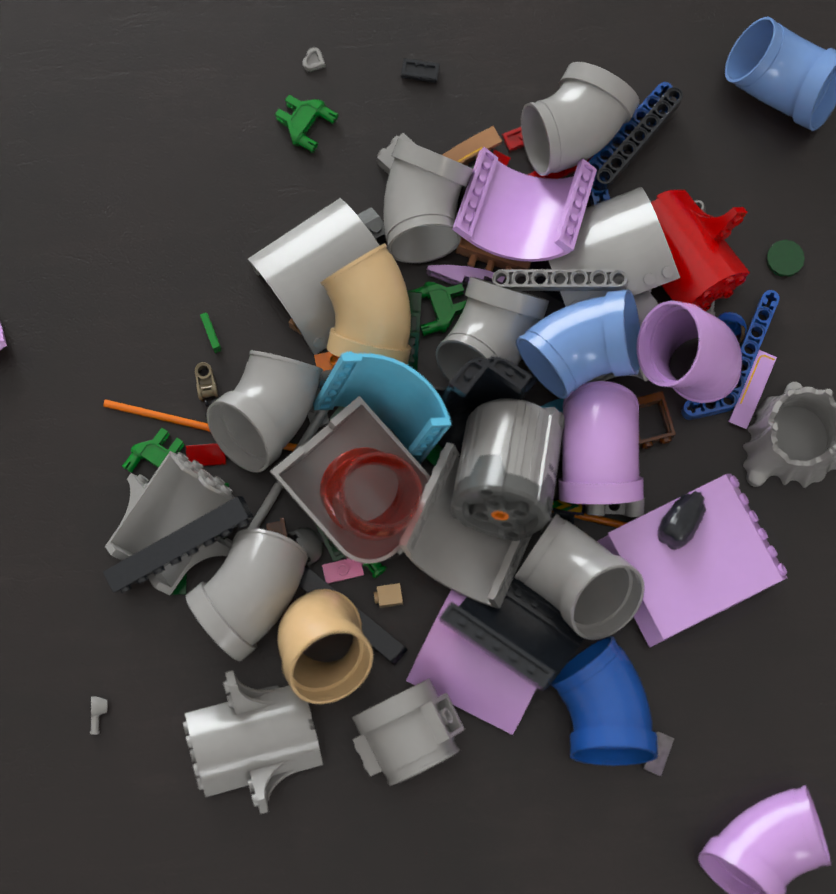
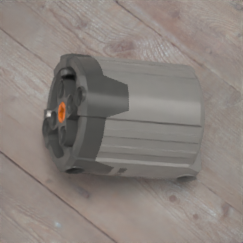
(508, 468)

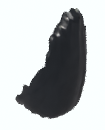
(682, 520)

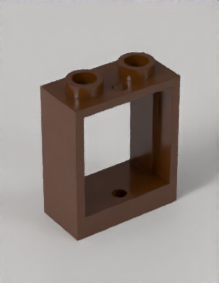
(652, 399)

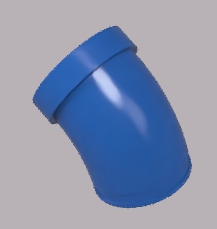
(607, 707)

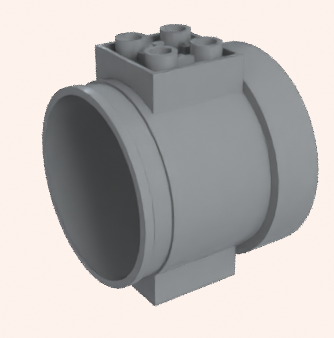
(407, 733)

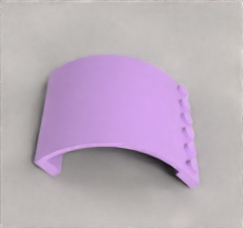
(521, 213)
(471, 676)

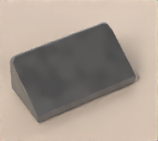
(664, 746)

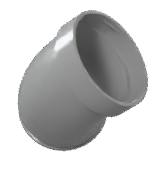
(576, 118)
(422, 203)
(489, 326)
(263, 409)
(582, 580)
(249, 590)

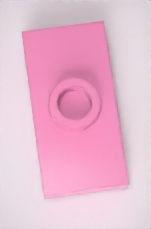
(342, 570)

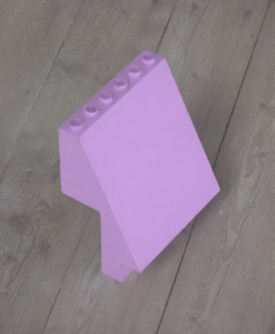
(706, 576)

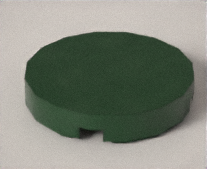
(785, 258)

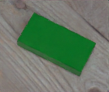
(210, 332)

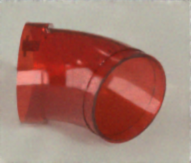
(398, 513)

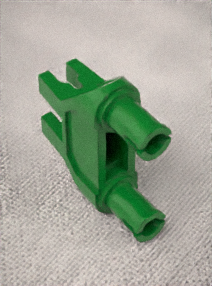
(302, 119)
(442, 304)
(152, 451)

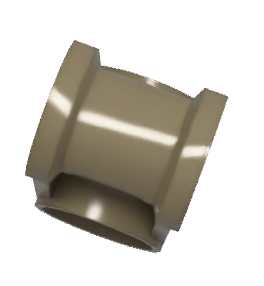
(206, 384)

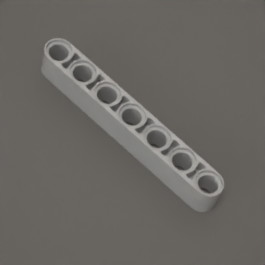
(568, 285)

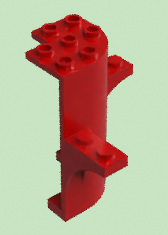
(698, 247)

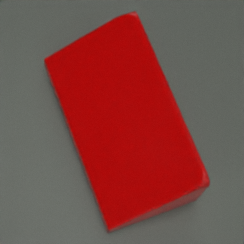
(206, 454)

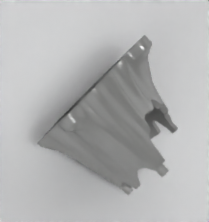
(792, 437)

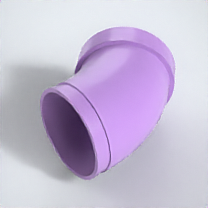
(718, 355)
(600, 446)
(767, 845)

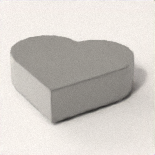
(313, 60)

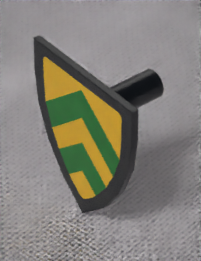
(567, 510)

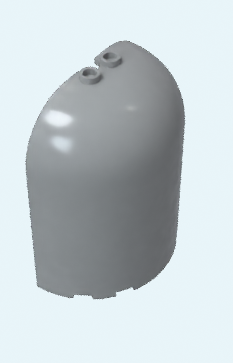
(367, 490)

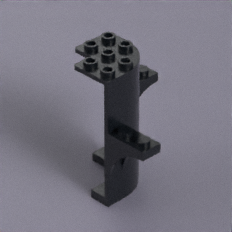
(478, 383)

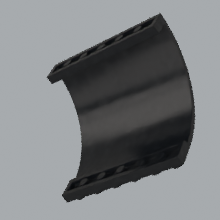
(521, 635)

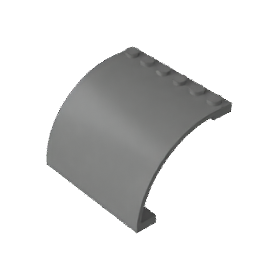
(620, 236)
(305, 258)
(455, 553)

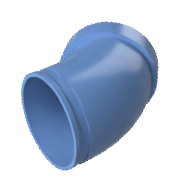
(784, 72)
(583, 342)

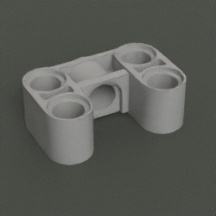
(629, 509)

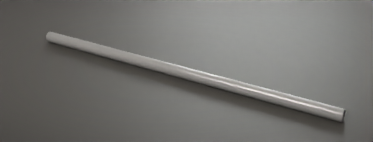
(277, 487)

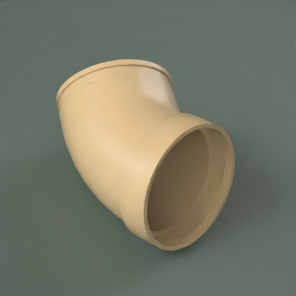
(370, 307)
(309, 619)

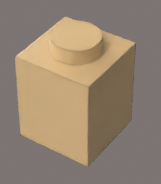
(388, 595)

